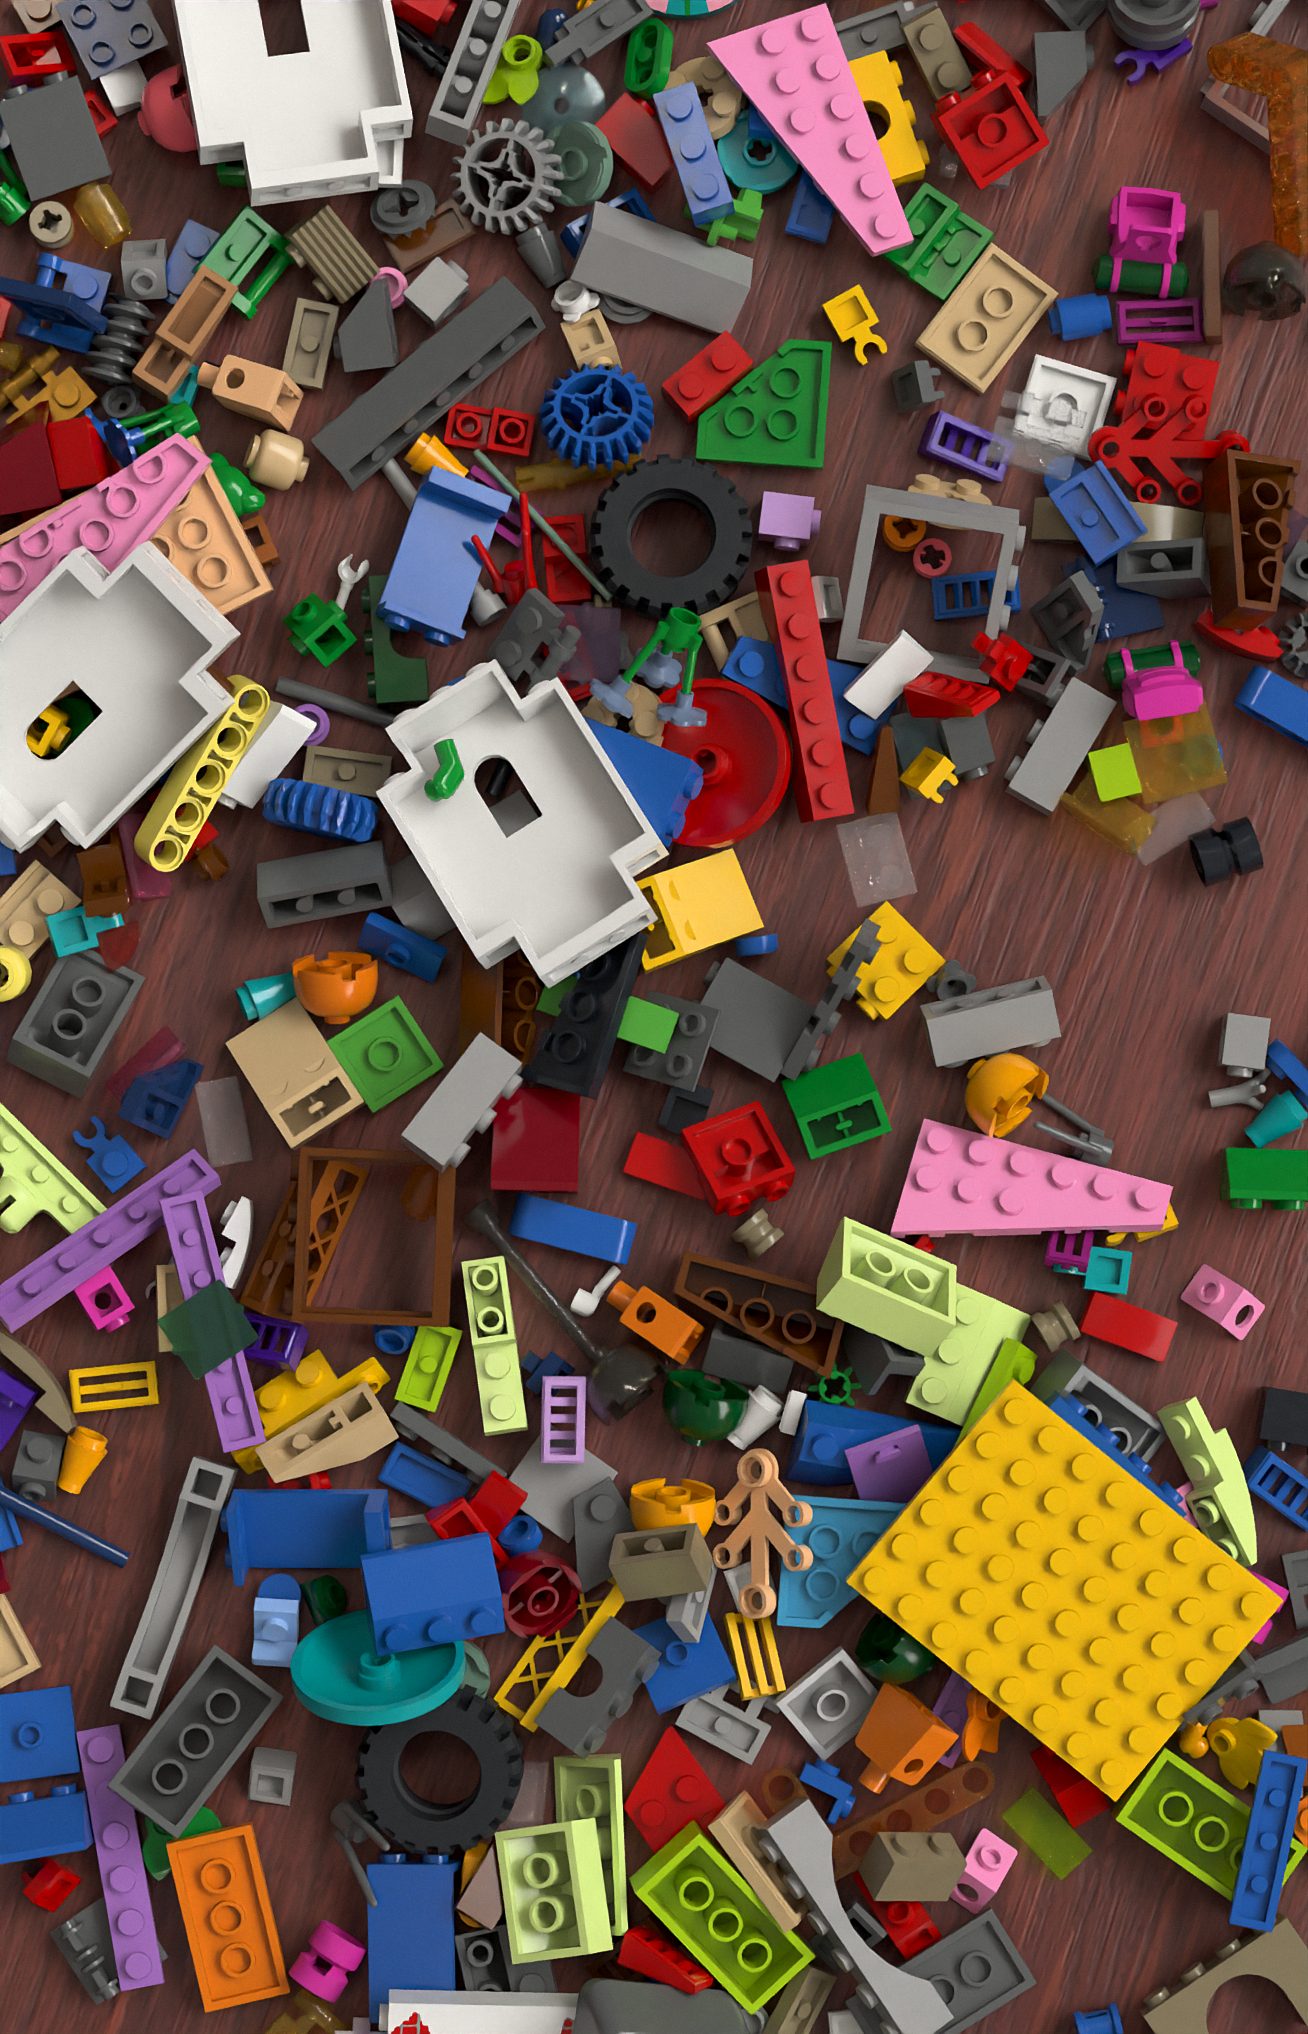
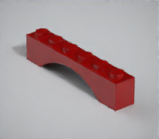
(795, 631)

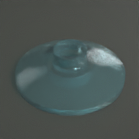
(572, 83)

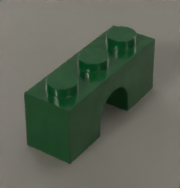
(396, 679)

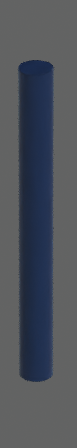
(63, 1527)

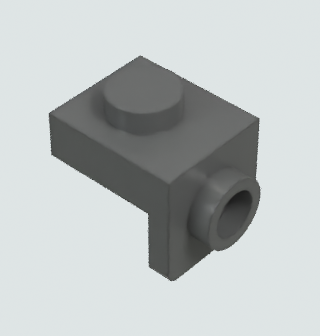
(38, 1466)

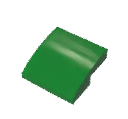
(943, 244)

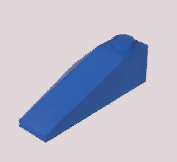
(830, 1429)

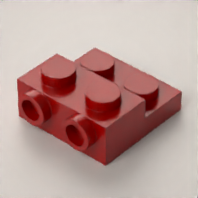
(988, 126)
(1170, 374)
(739, 1159)

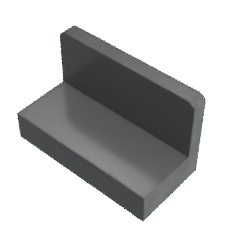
(877, 1357)
(745, 1359)
(1284, 1668)

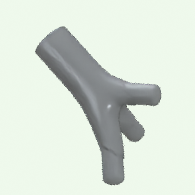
(1241, 1093)

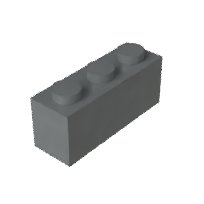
(324, 884)

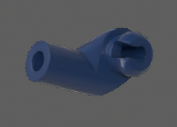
(548, 24)

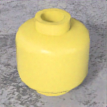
(18, 967)

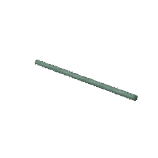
(544, 526)

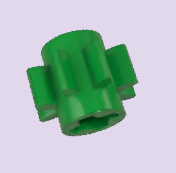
(846, 1386)

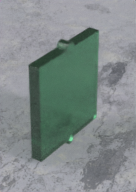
(207, 1329)

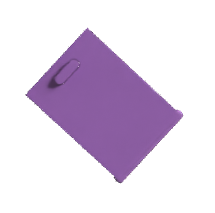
(890, 1466)

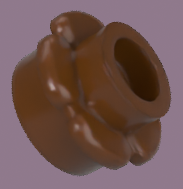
(210, 862)

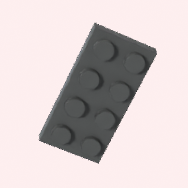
(969, 1968)

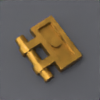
(65, 392)

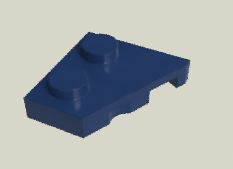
(160, 1096)

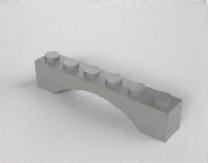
(174, 1588)
(803, 1849)

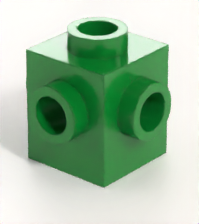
(319, 629)

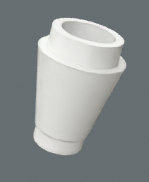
(761, 1414)

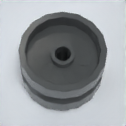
(1153, 22)

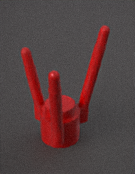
(519, 574)

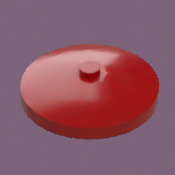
(742, 760)

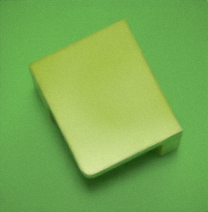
(1113, 772)

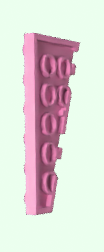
(812, 105)
(105, 520)
(1004, 1188)

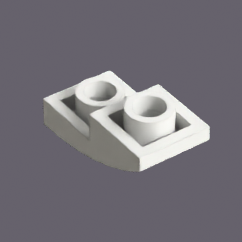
(239, 1228)

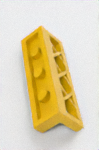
(568, 1664)

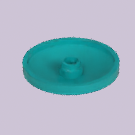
(347, 1683)

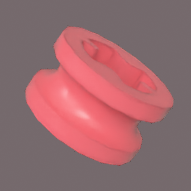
(937, 546)

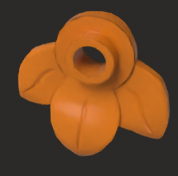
(982, 1725)

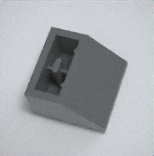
(489, 1966)

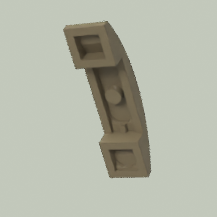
(1160, 520)
(54, 1401)

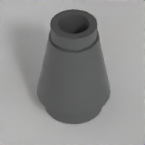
(542, 255)

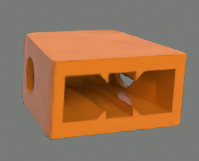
(671, 1328)
(901, 1739)

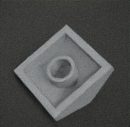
(829, 1702)

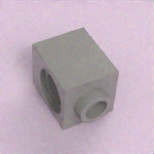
(437, 291)
(1243, 1044)

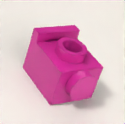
(115, 1314)

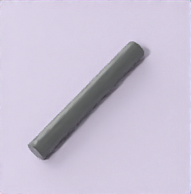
(335, 702)

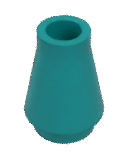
(264, 995)
(1277, 1119)

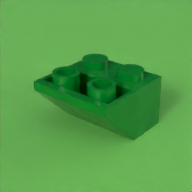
(836, 1106)
(1264, 1175)

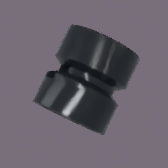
(1226, 851)

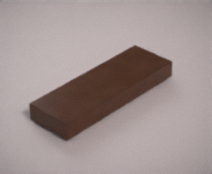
(1212, 277)

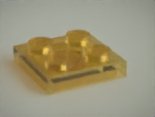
(1175, 755)

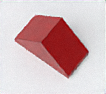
(34, 57)
(79, 453)
(1073, 1792)

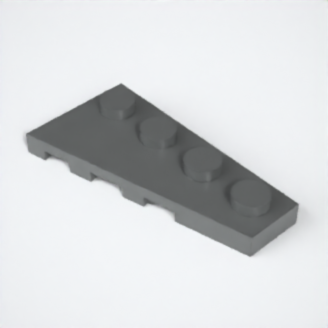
(841, 986)

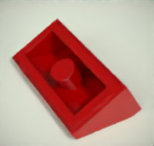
(985, 53)
(459, 1519)

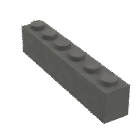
(428, 383)

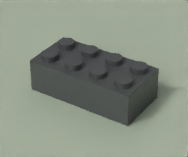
(195, 1742)

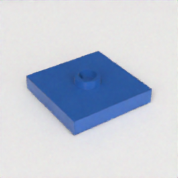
(685, 1668)
(38, 1734)

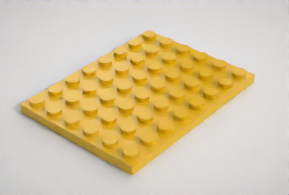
(1064, 1589)

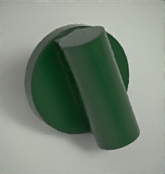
(324, 1598)

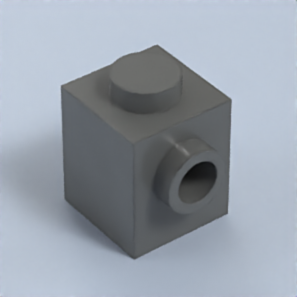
(1295, 575)

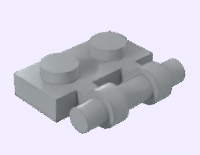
(727, 1725)

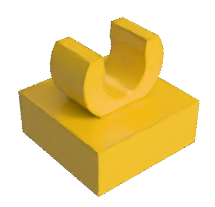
(928, 773)

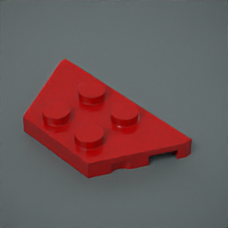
(672, 1794)

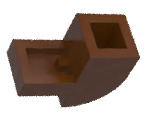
(105, 876)

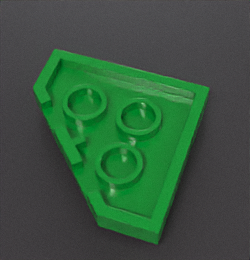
(773, 412)

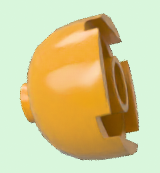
(1001, 1091)
(668, 1506)

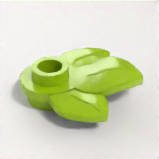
(515, 77)

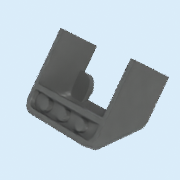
(654, 2008)

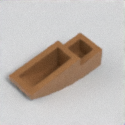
(184, 334)

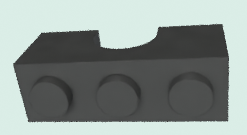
(583, 1721)

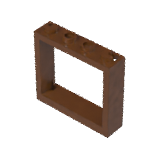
(298, 1251)

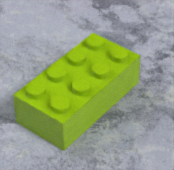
(1191, 1820)
(720, 1917)

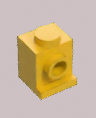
(54, 737)

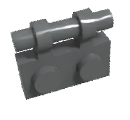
(527, 633)

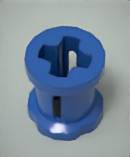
(1099, 2022)

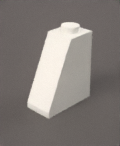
(267, 754)

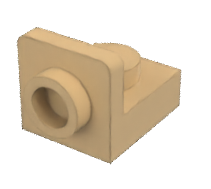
(591, 341)

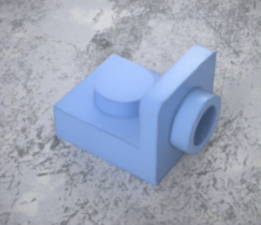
(275, 1631)

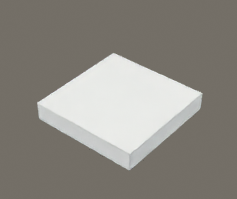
(1083, 388)

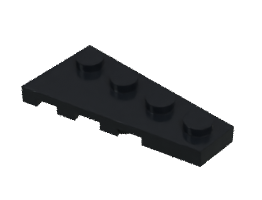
(584, 1034)

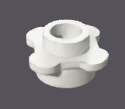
(573, 301)

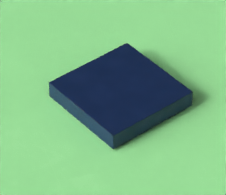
(52, 305)

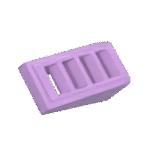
(563, 1454)

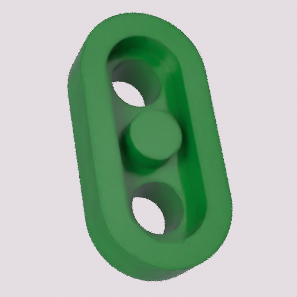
(648, 58)

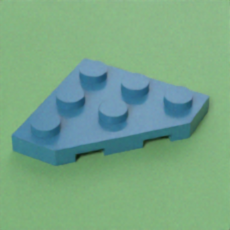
(838, 1539)

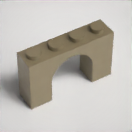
(1273, 1955)

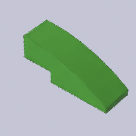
(641, 1024)

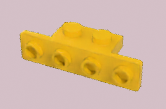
(300, 1394)

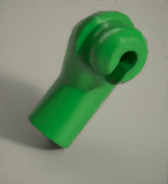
(449, 774)

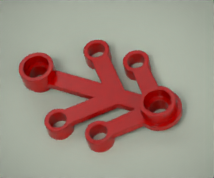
(1160, 446)

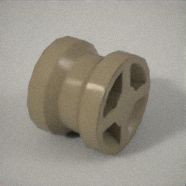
(56, 233)
(757, 1234)
(1055, 1326)

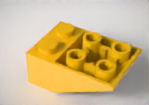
(696, 909)

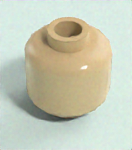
(276, 459)

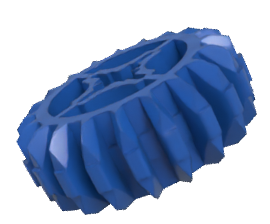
(606, 436)
(320, 811)

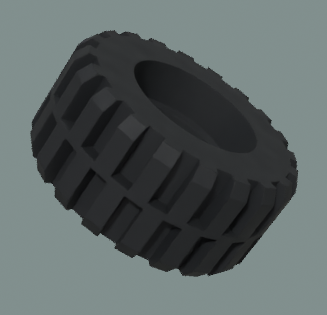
(670, 481)
(435, 1824)

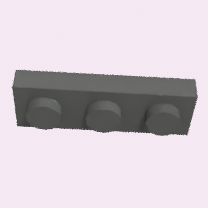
(445, 1445)

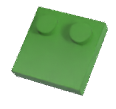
(385, 1053)

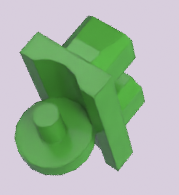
(741, 224)

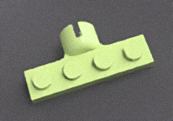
(38, 1183)

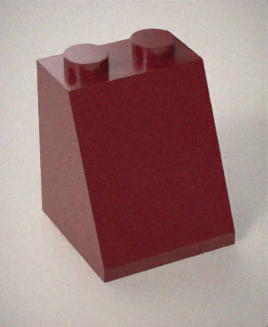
(27, 463)
(536, 1141)

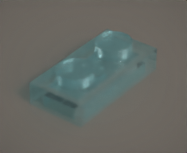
(910, 738)

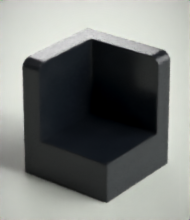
(685, 1108)

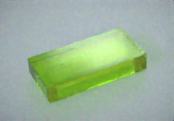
(1046, 1833)

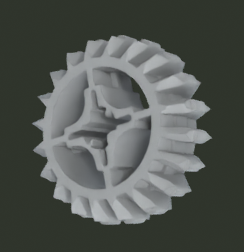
(512, 161)

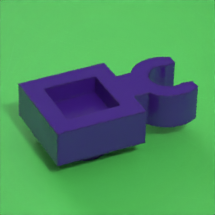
(1157, 59)

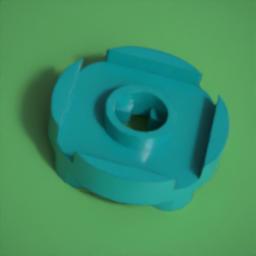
(747, 171)

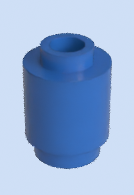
(1079, 316)

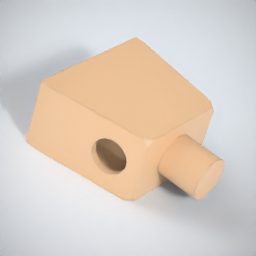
(253, 390)

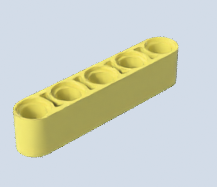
(202, 794)

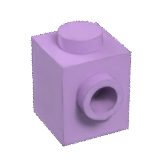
(788, 520)

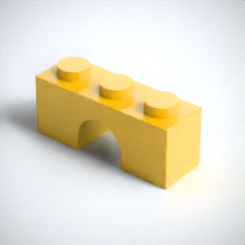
(879, 91)

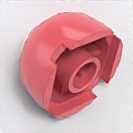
(167, 111)

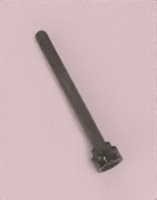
(484, 1222)

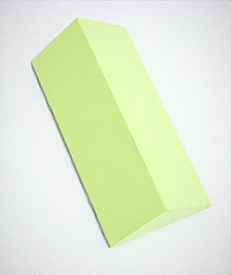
(595, 1791)

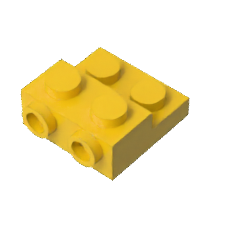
(897, 969)

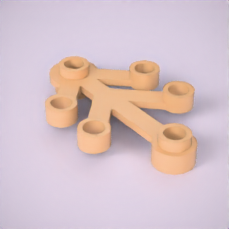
(760, 1527)

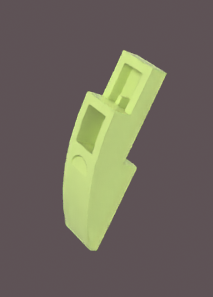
(494, 1345)
(1220, 1489)

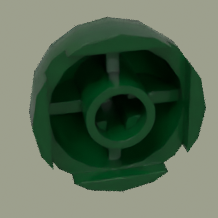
(702, 1407)
(891, 1652)

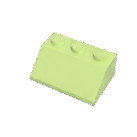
(888, 1288)
(965, 1357)
(553, 1891)

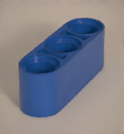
(1275, 703)
(572, 1228)

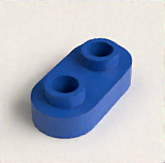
(1285, 1062)

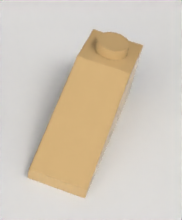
(330, 1437)

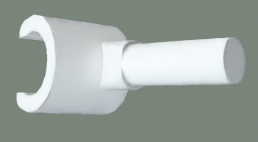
(348, 578)
(585, 1302)

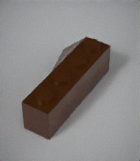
(1246, 534)
(499, 1003)
(765, 1307)

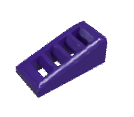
(929, 448)
(293, 1346)

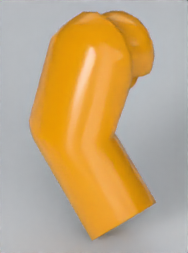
(1192, 1740)

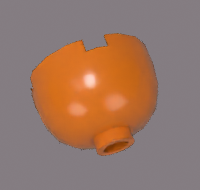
(335, 985)

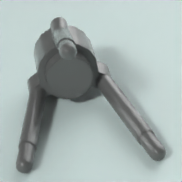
(1088, 1147)
(357, 1826)

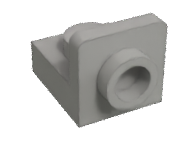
(144, 269)

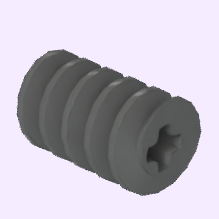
(118, 342)

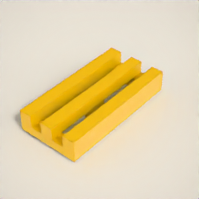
(150, 1383)
(763, 1690)

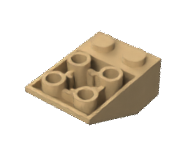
(295, 1074)

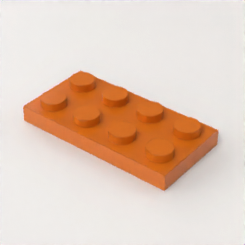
(228, 1916)

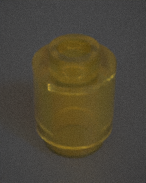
(102, 214)

